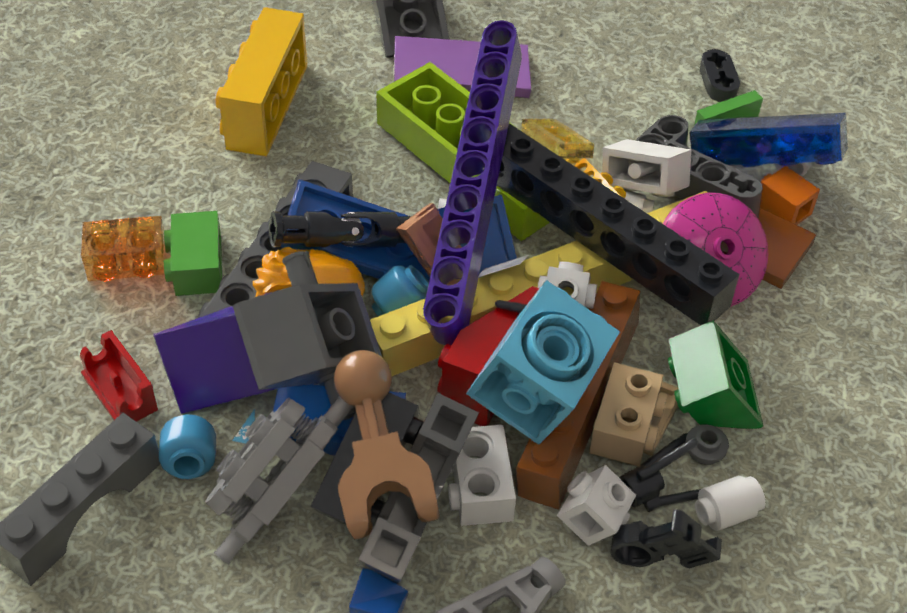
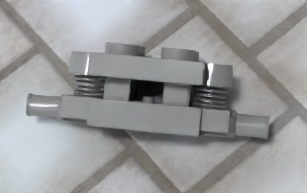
(267, 496)

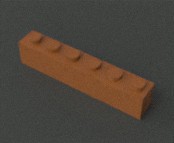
(550, 466)

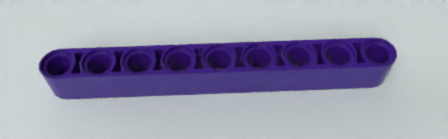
(487, 121)

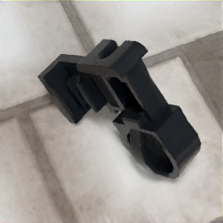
(643, 545)

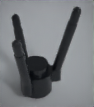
(648, 482)

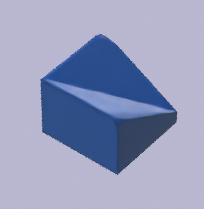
(377, 594)

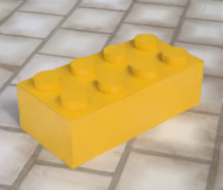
(262, 81)

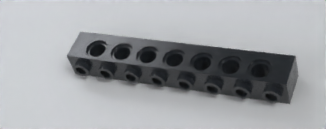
(616, 229)

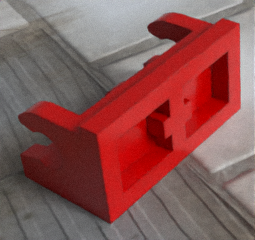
(118, 380)

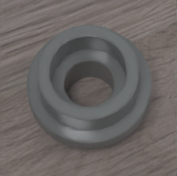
(707, 453)

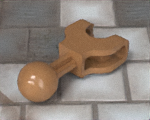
(379, 458)

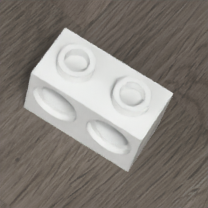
(487, 475)

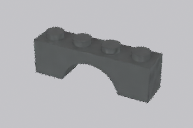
(398, 525)
(41, 526)

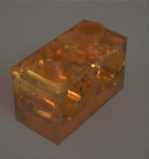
(123, 248)

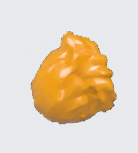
(326, 266)

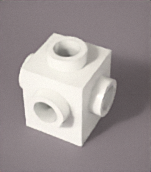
(572, 276)
(596, 505)

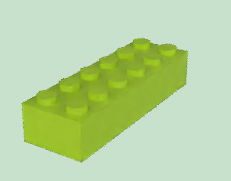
(427, 117)

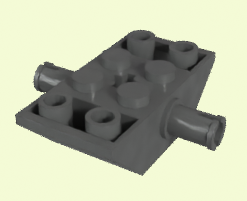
(304, 329)

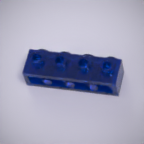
(773, 139)

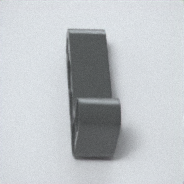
(705, 172)

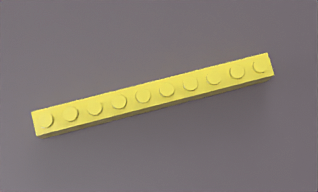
(406, 337)

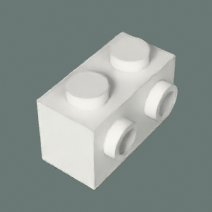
(647, 167)

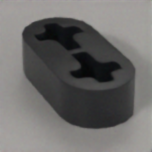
(712, 76)

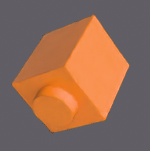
(788, 195)

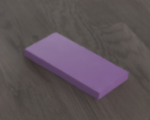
(453, 57)

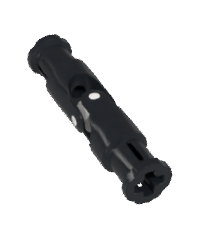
(323, 230)

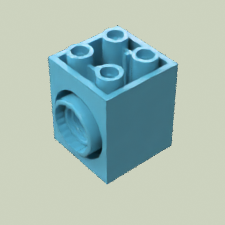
(544, 363)

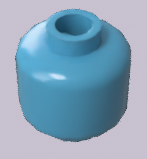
(398, 289)
(187, 446)

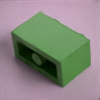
(195, 253)

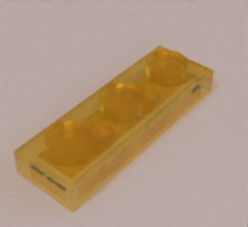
(559, 139)

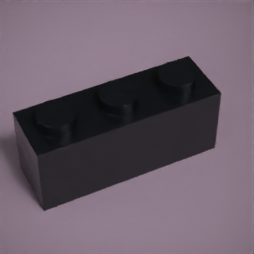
(400, 417)

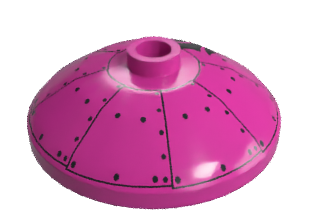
(717, 218)

